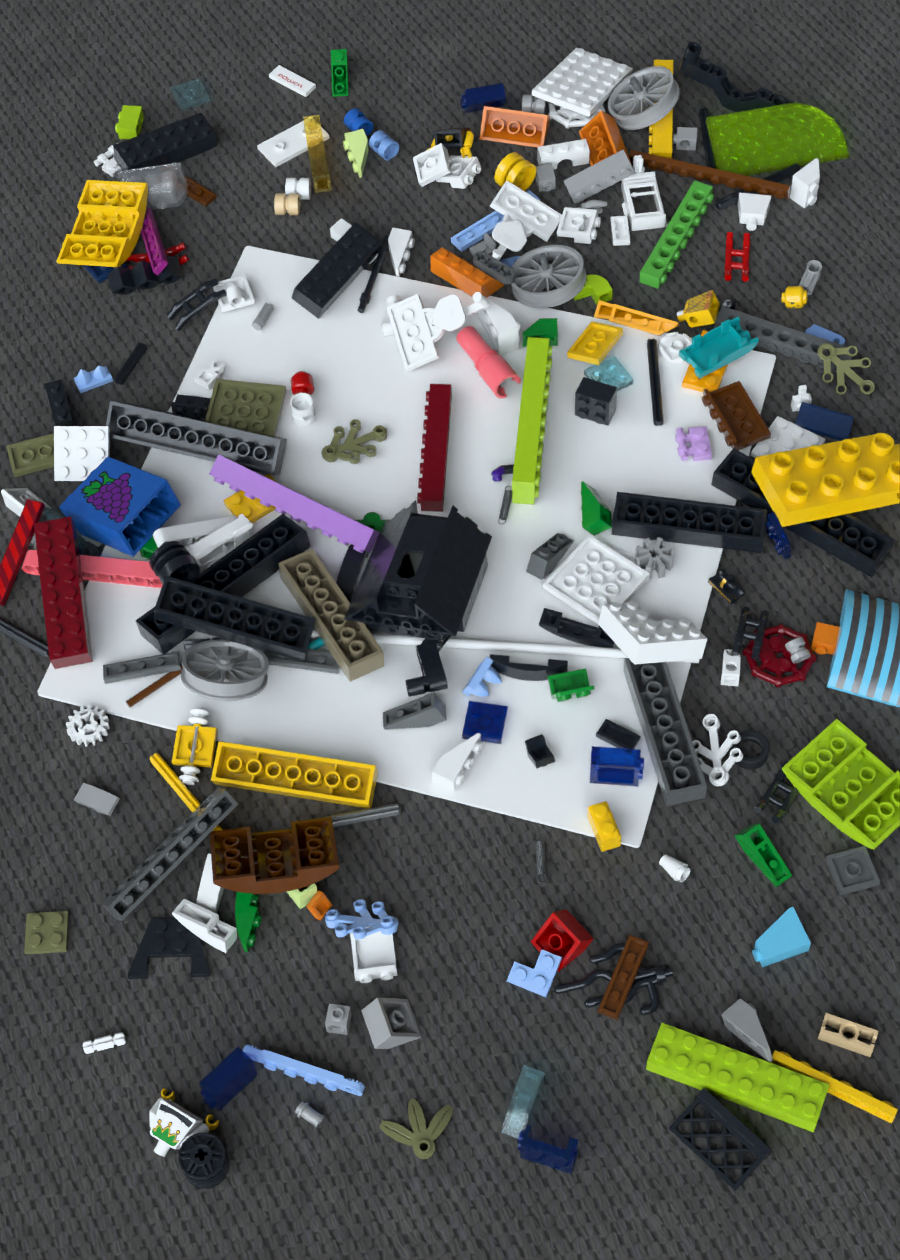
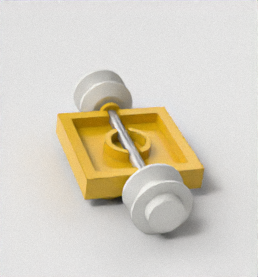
(194, 746)

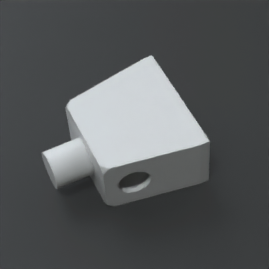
(753, 209)

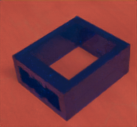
(616, 766)

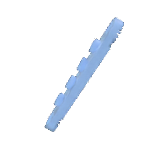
(310, 1073)

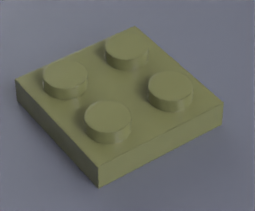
(46, 932)

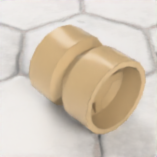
(287, 204)

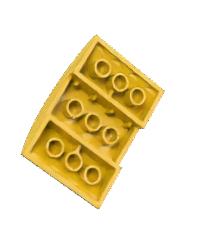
(106, 224)

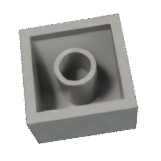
(390, 1022)

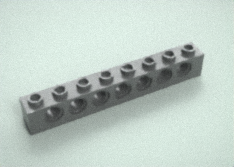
(782, 339)
(169, 854)

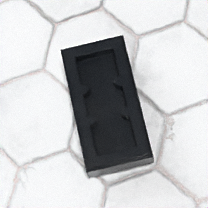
(617, 735)

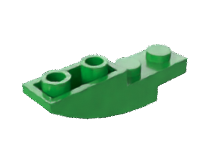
(247, 918)

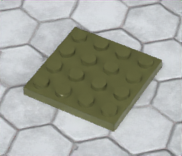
(246, 405)

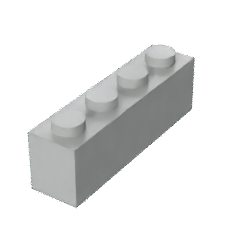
(599, 176)

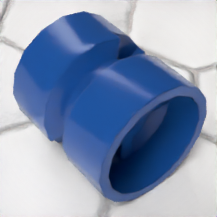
(357, 120)

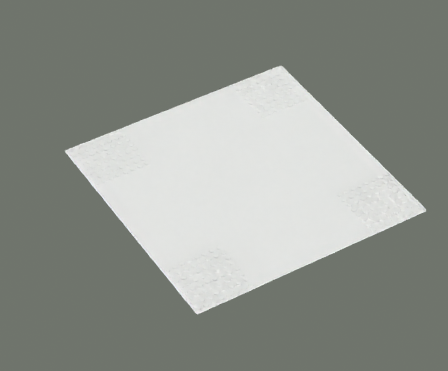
(364, 379)

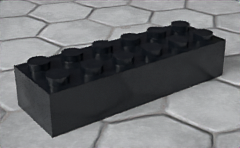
(167, 144)
(336, 270)

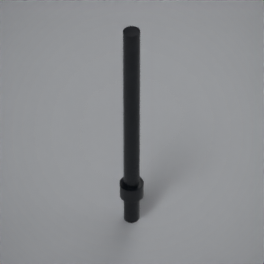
(365, 296)

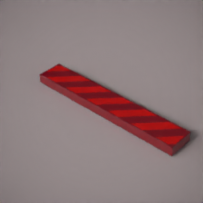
(18, 546)

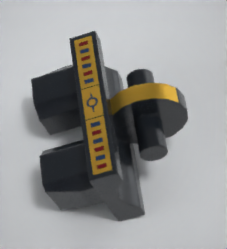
(727, 586)

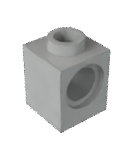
(685, 138)
(545, 177)
(338, 1019)

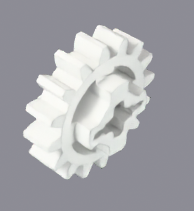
(87, 725)

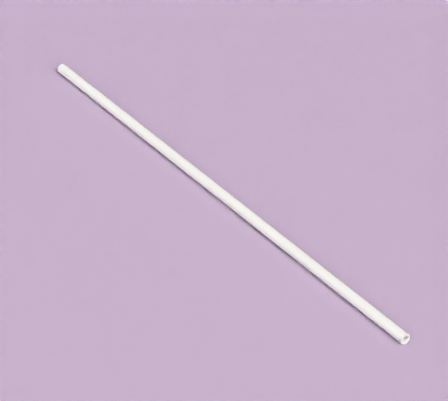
(507, 646)

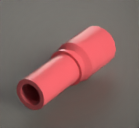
(488, 362)

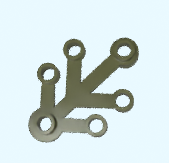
(843, 366)
(378, 434)

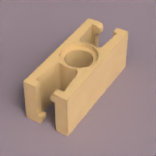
(854, 1029)

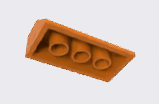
(514, 127)
(602, 137)
(462, 273)

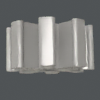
(654, 557)

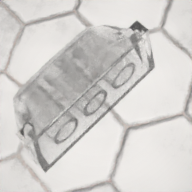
(165, 184)

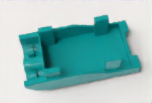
(718, 347)

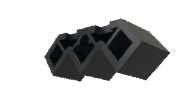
(142, 276)

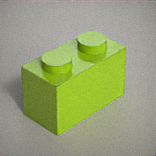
(129, 122)

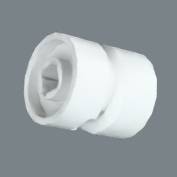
(300, 186)
(302, 409)

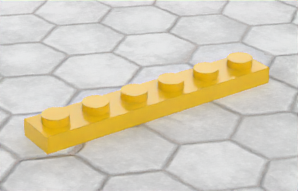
(840, 1089)

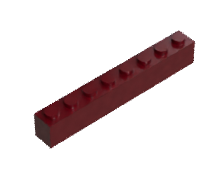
(436, 448)

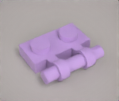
(699, 443)

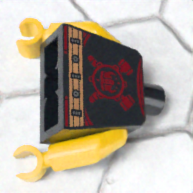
(455, 138)

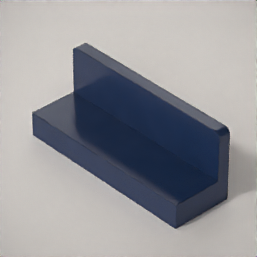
(824, 421)

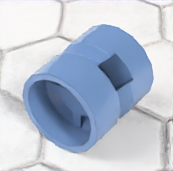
(383, 145)

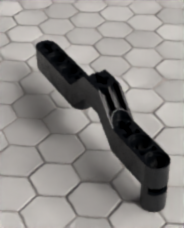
(716, 78)
(427, 653)

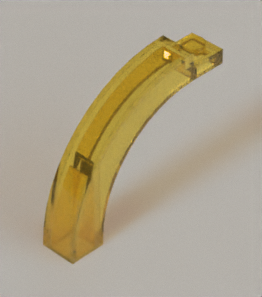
(316, 154)

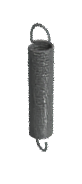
(505, 505)
(540, 858)

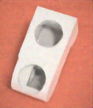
(730, 669)

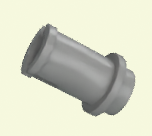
(309, 1114)

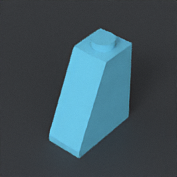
(781, 940)

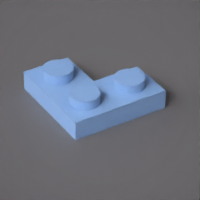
(538, 979)

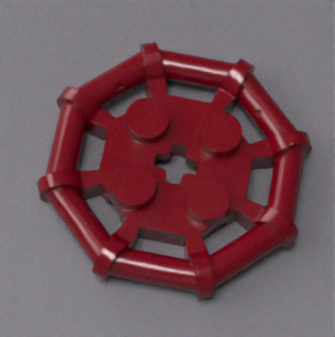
(782, 665)

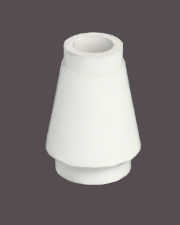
(676, 869)

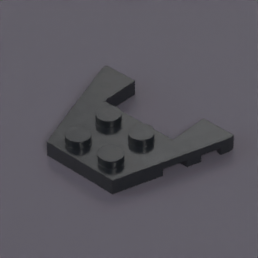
(165, 939)

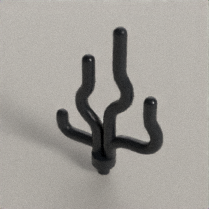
(644, 978)

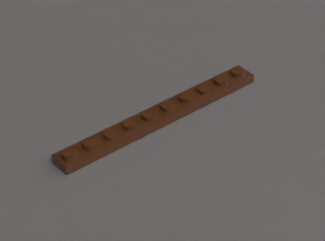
(713, 175)

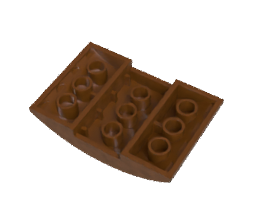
(274, 859)

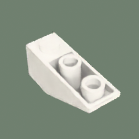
(399, 245)
(453, 764)

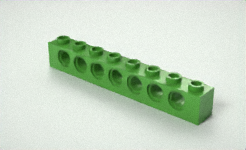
(676, 234)

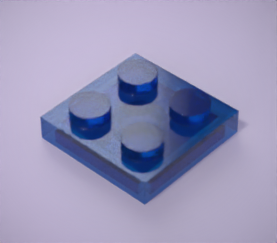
(777, 533)
(485, 719)

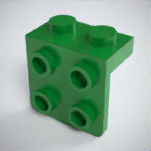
(570, 683)

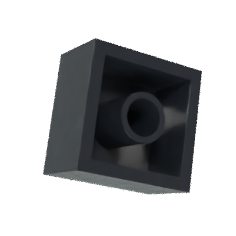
(595, 401)

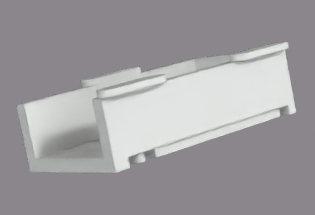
(643, 220)
(236, 530)

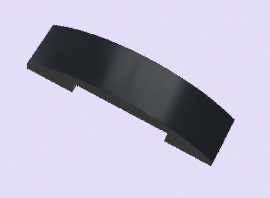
(350, 571)
(573, 630)
(527, 671)

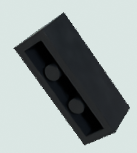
(59, 403)

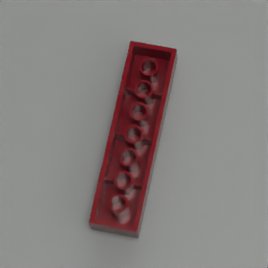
(62, 593)

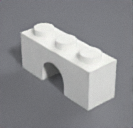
(576, 151)

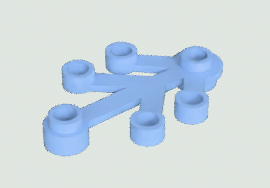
(386, 924)

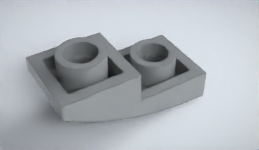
(96, 799)

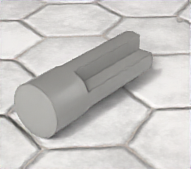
(262, 316)

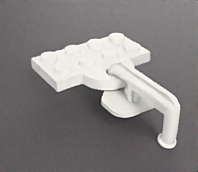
(521, 218)
(420, 328)

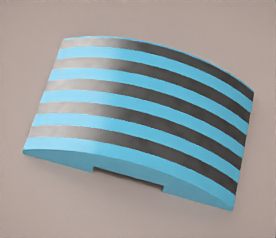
(868, 649)

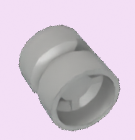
(533, 104)

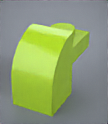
(597, 288)

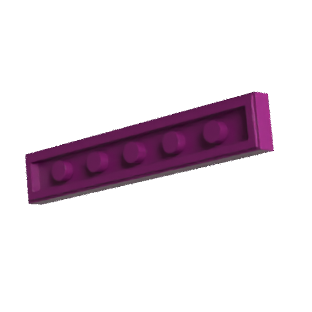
(153, 243)

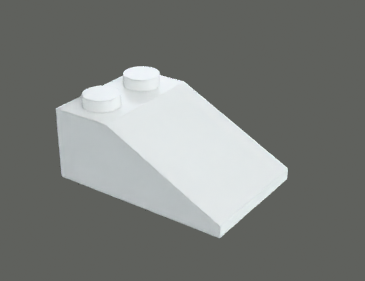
(501, 328)

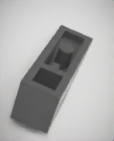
(416, 714)

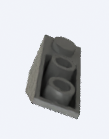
(548, 555)

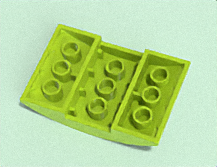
(848, 785)

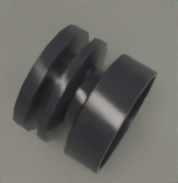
(174, 561)
(212, 1169)

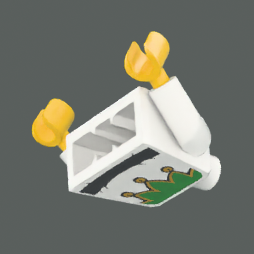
(174, 1124)

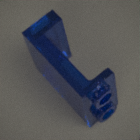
(547, 1154)

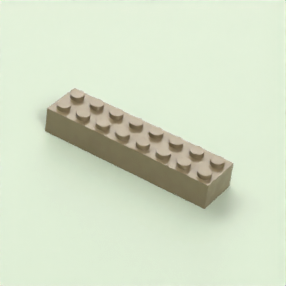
(323, 600)

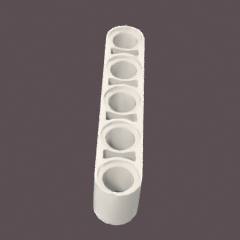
(191, 532)

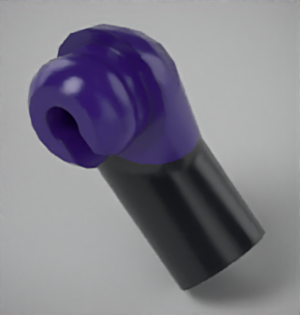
(499, 471)

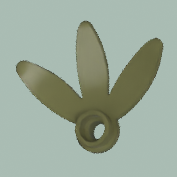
(420, 1133)

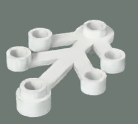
(717, 753)

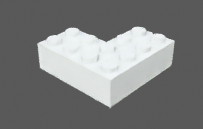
(650, 640)

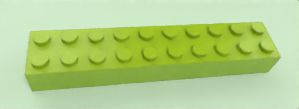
(532, 421)

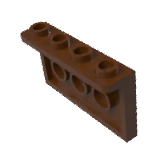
(736, 416)

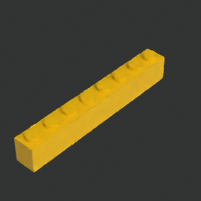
(662, 130)

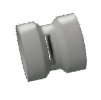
(797, 650)

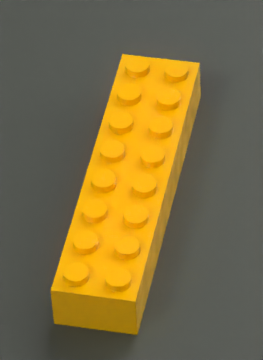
(294, 775)

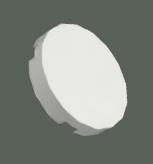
(672, 344)

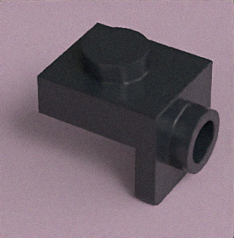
(538, 751)

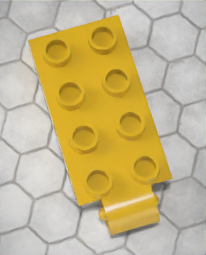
(830, 478)

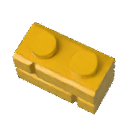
(604, 826)

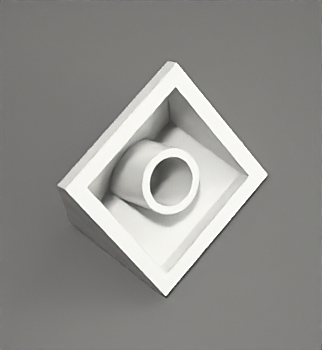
(17, 497)

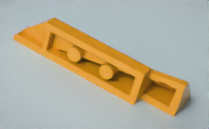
(634, 318)

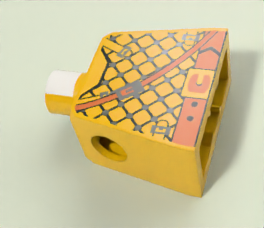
(700, 310)

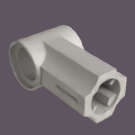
(811, 276)

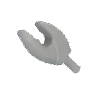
(595, 205)

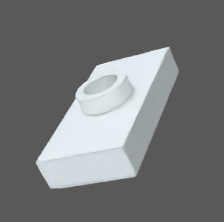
(620, 230)

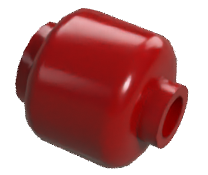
(302, 383)

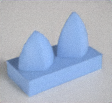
(90, 380)
(485, 672)

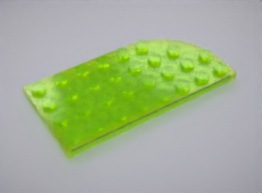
(774, 138)

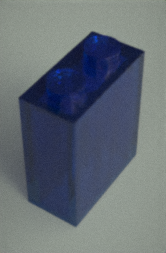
(476, 98)
(227, 1079)

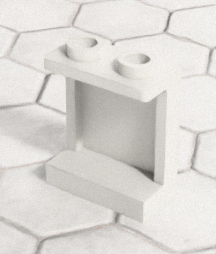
(373, 957)

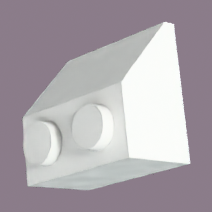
(806, 184)

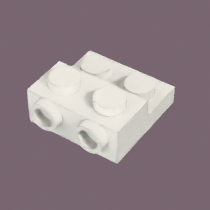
(432, 164)
(461, 171)
(579, 224)

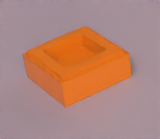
(319, 905)

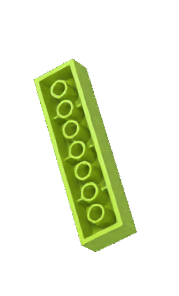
(737, 1077)

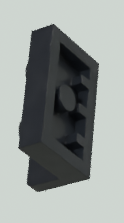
(191, 406)

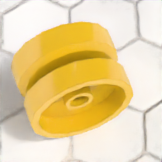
(516, 171)

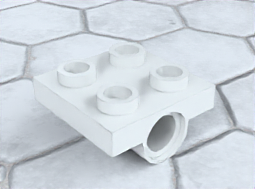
(237, 293)

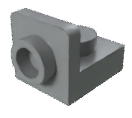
(486, 246)

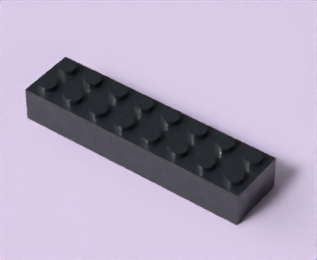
(689, 522)
(234, 618)

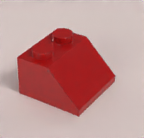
(562, 937)

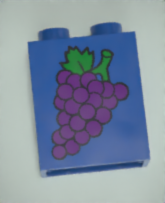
(120, 505)

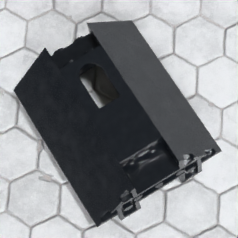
(444, 586)

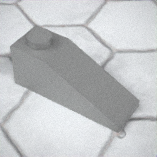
(744, 1023)

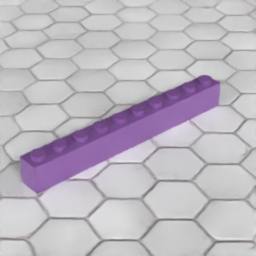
(294, 503)

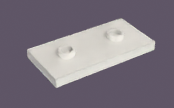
(287, 144)

